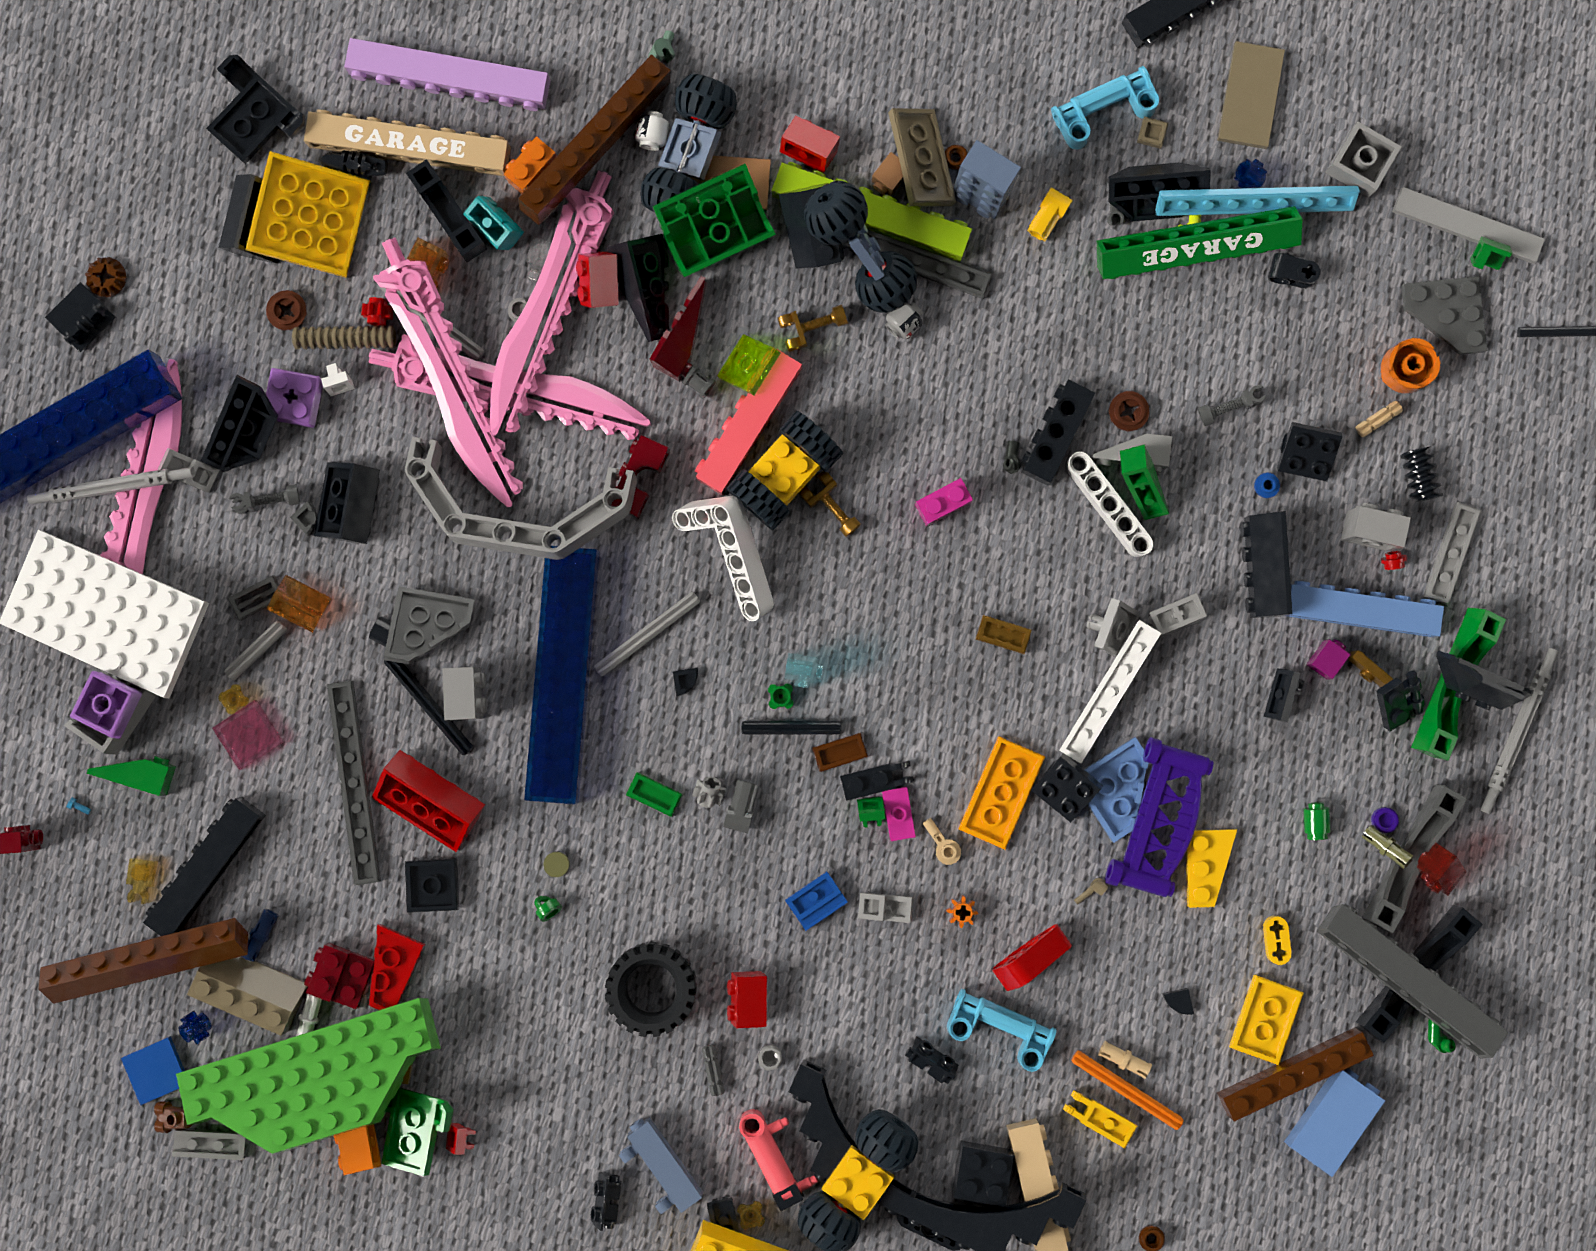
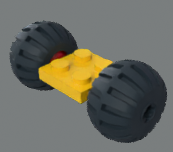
(858, 1181)

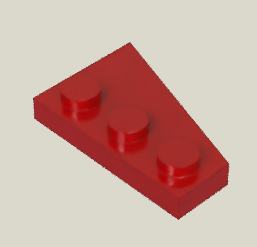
(393, 966)

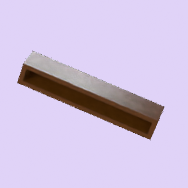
(1295, 1074)

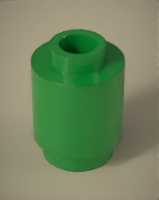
(1316, 821)

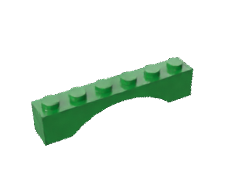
(1439, 725)

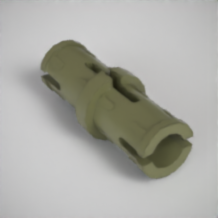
(1387, 846)

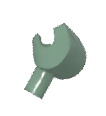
(662, 47)

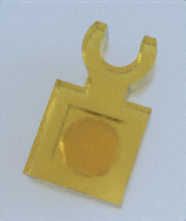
(141, 875)

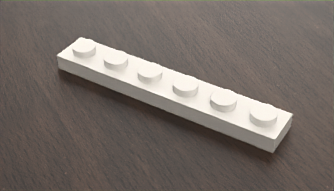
(1110, 691)

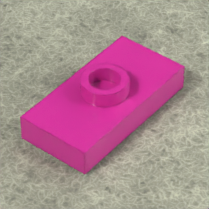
(898, 814)

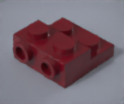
(20, 839)
(339, 975)

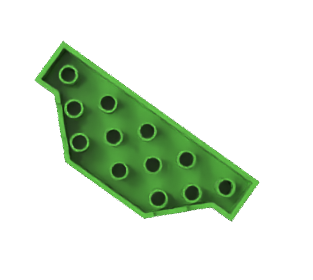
(312, 1081)

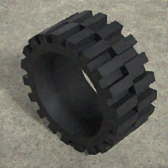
(640, 1020)

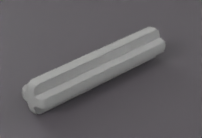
(255, 650)

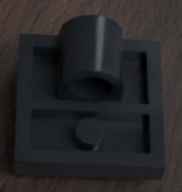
(1309, 451)
(1067, 787)

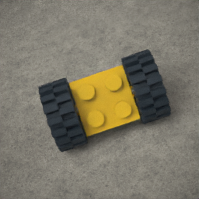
(785, 469)

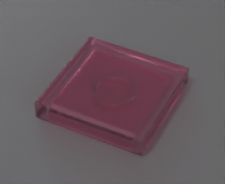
(247, 735)

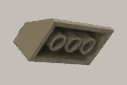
(250, 992)

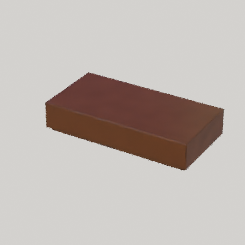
(840, 752)

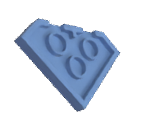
(1122, 779)

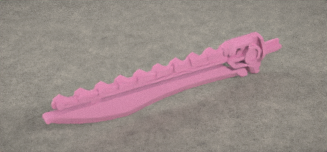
(588, 231)
(421, 295)
(412, 375)
(165, 435)

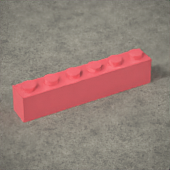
(746, 425)

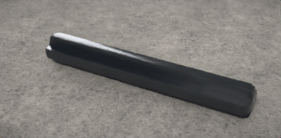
(790, 727)

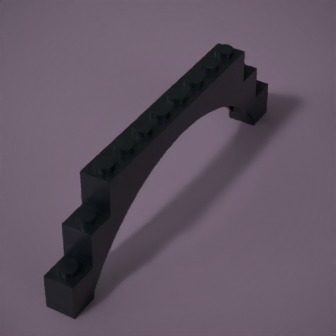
(969, 1226)

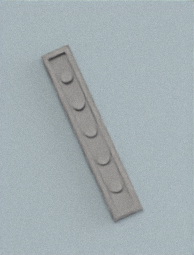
(1466, 224)

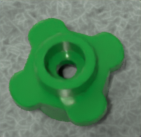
(786, 691)

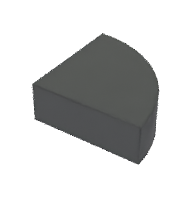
(306, 518)

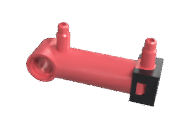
(771, 1161)

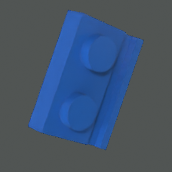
(816, 900)

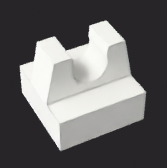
(337, 381)

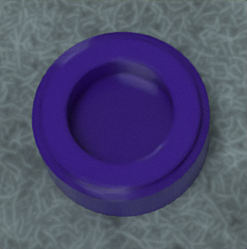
(1385, 819)

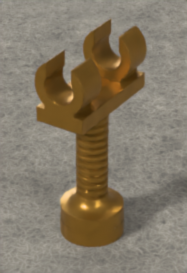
(837, 316)
(848, 525)

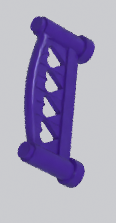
(1167, 765)

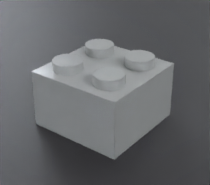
(1363, 159)
(1376, 528)
(463, 693)

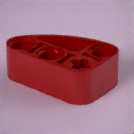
(1032, 958)

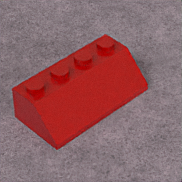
(427, 800)

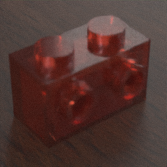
(1440, 869)

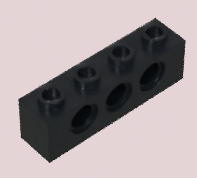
(1079, 399)

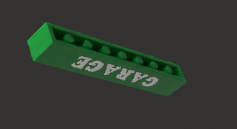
(1199, 242)

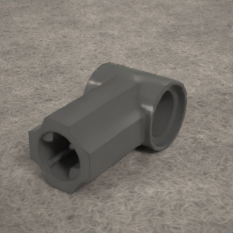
(740, 811)

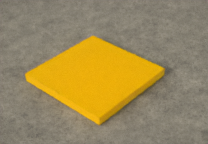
(307, 214)

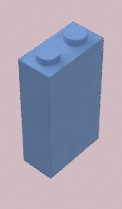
(1335, 1120)

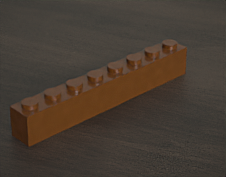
(594, 140)
(143, 960)

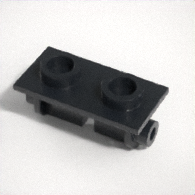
(942, 1066)
(604, 1211)

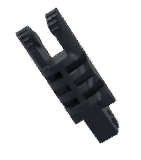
(355, 163)

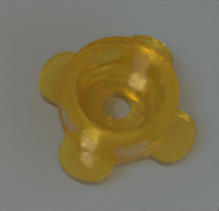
(226, 699)
(750, 1222)

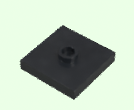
(431, 885)

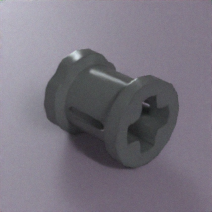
(699, 382)

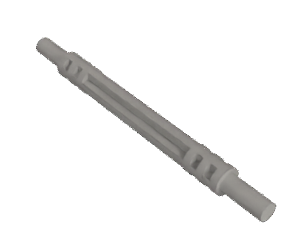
(111, 485)
(1519, 732)

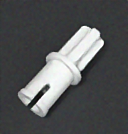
(309, 1015)

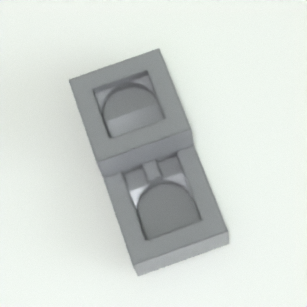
(204, 474)
(885, 907)

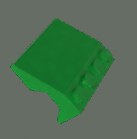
(713, 220)

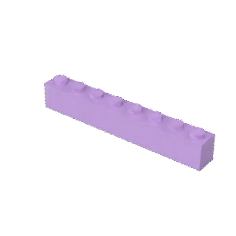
(447, 74)

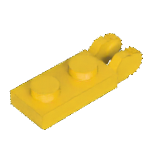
(1102, 1120)

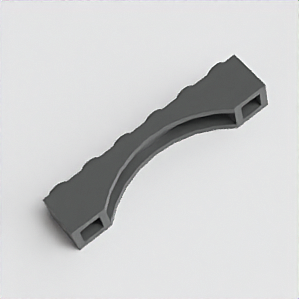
(1395, 889)

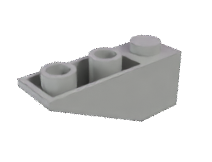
(1157, 446)

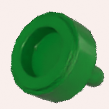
(548, 909)

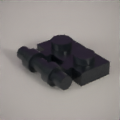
(1395, 705)

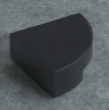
(685, 680)
(1179, 1001)

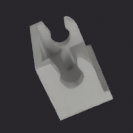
(1177, 615)

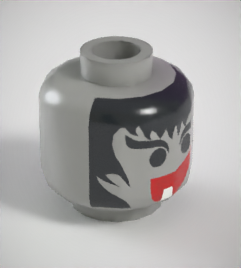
(904, 321)

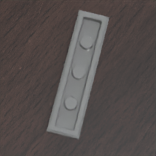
(1452, 553)

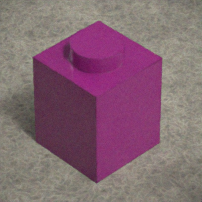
(1328, 658)

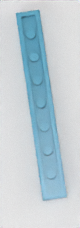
(1256, 200)

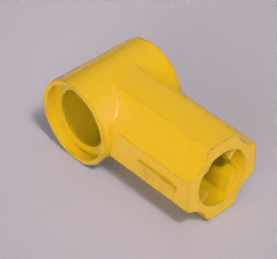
(1051, 210)

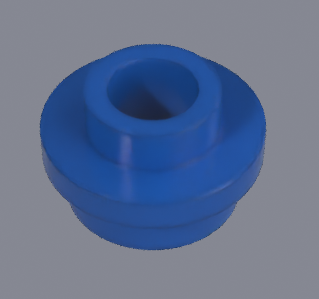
(1259, 485)

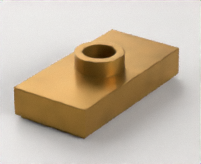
(1003, 634)
(1369, 670)

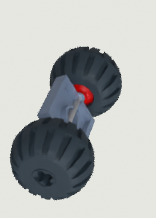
(690, 144)
(839, 215)

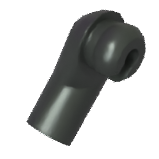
(1011, 462)

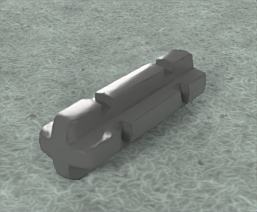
(713, 1070)

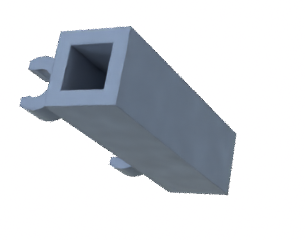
(664, 1164)

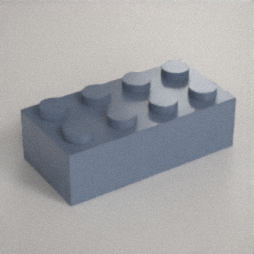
(985, 180)

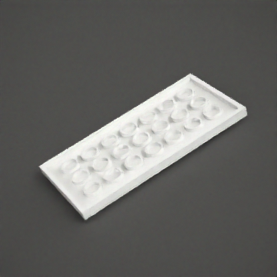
(104, 613)

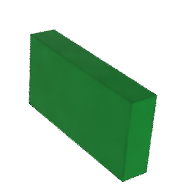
(654, 794)

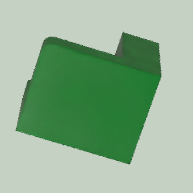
(1490, 254)

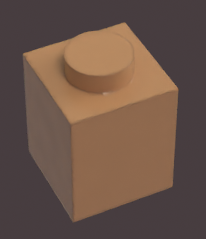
(888, 175)

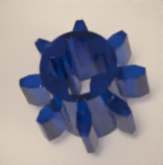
(1250, 174)
(195, 1027)

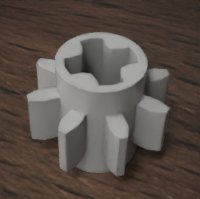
(709, 792)

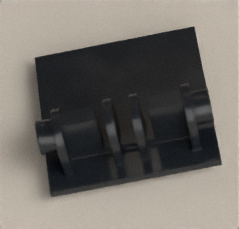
(80, 317)

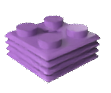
(305, 386)
(91, 708)

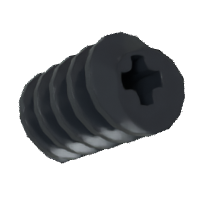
(1421, 474)

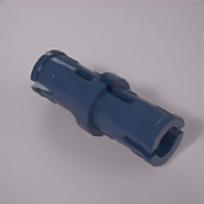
(260, 934)

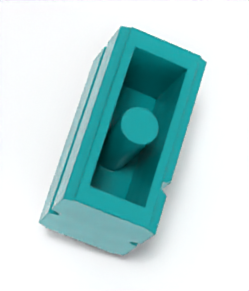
(493, 223)

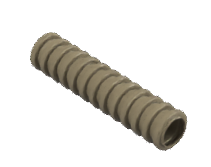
(343, 337)

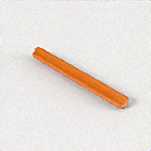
(1127, 1090)

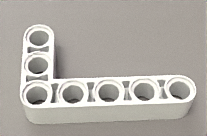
(738, 548)

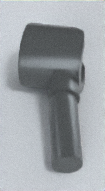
(1114, 211)

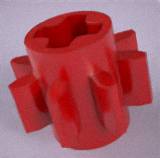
(377, 311)

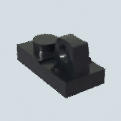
(1281, 697)

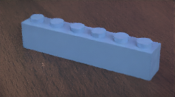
(1366, 611)

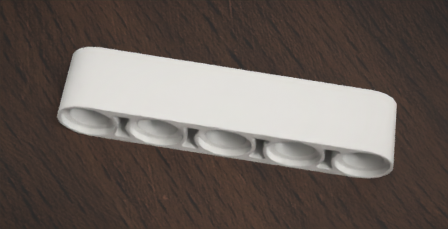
(1120, 511)

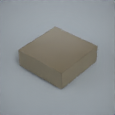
(1152, 132)

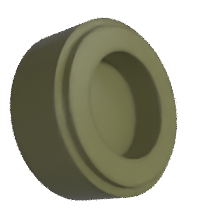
(556, 864)

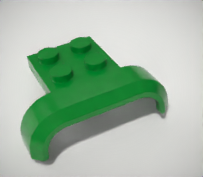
(414, 1130)

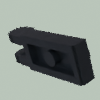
(873, 780)

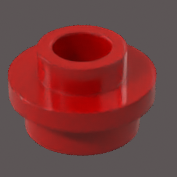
(1393, 560)

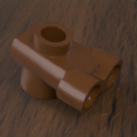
(169, 1117)

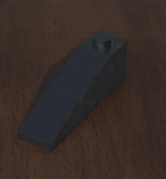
(642, 282)

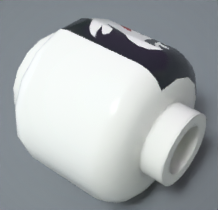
(652, 131)

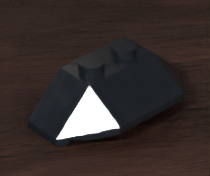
(1137, 188)
(241, 427)
(1479, 684)

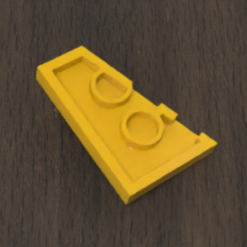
(1206, 865)

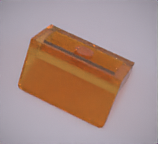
(298, 603)

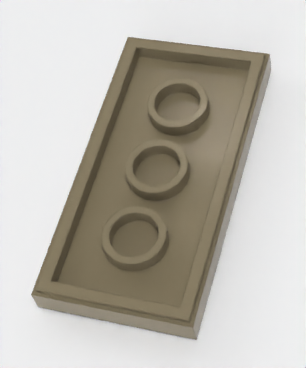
(1251, 95)
(922, 157)

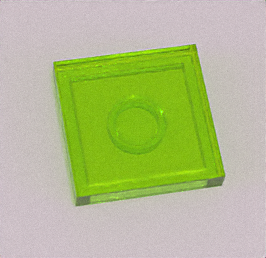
(748, 364)

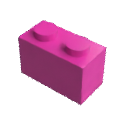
(943, 502)

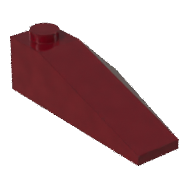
(676, 347)

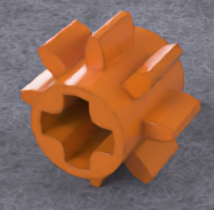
(957, 906)

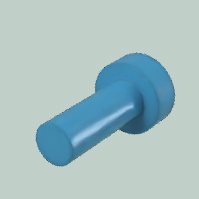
(73, 804)

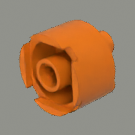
(1422, 359)

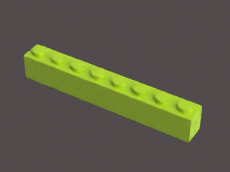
(889, 217)

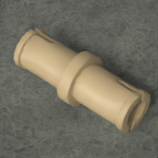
(1125, 1059)

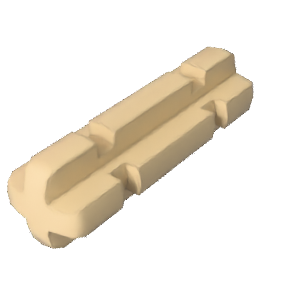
(1379, 418)

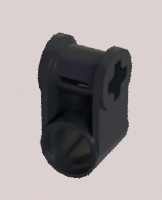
(1289, 270)

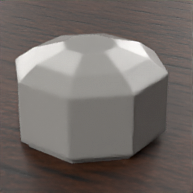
(770, 1057)

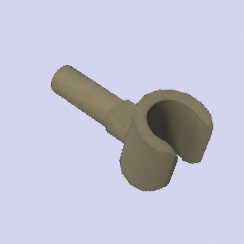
(1098, 885)

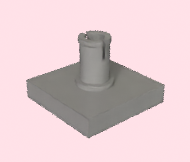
(1114, 627)

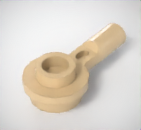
(947, 850)

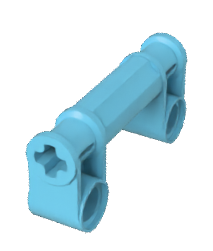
(1072, 115)
(1005, 1020)

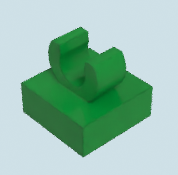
(871, 809)

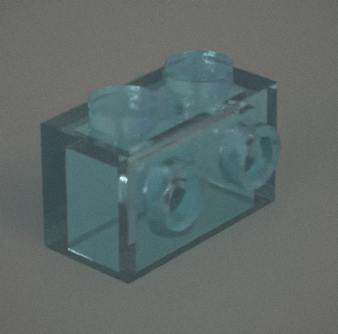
(802, 670)

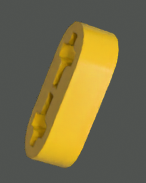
(1283, 939)

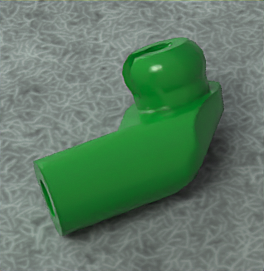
(1438, 1039)

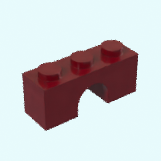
(645, 455)

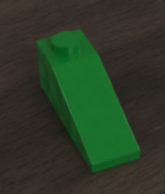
(1143, 482)
(145, 775)

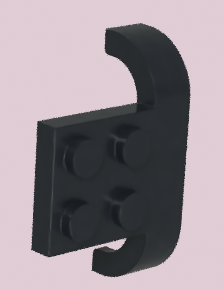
(253, 113)

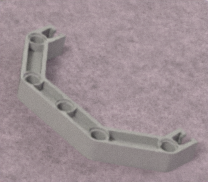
(526, 538)

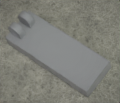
(208, 1144)

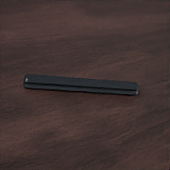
(430, 706)

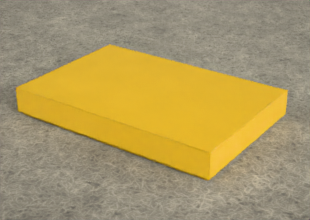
(1266, 1019)

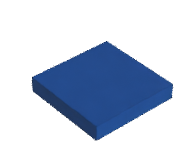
(153, 1070)

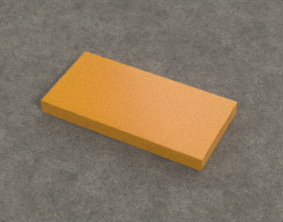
(1001, 792)

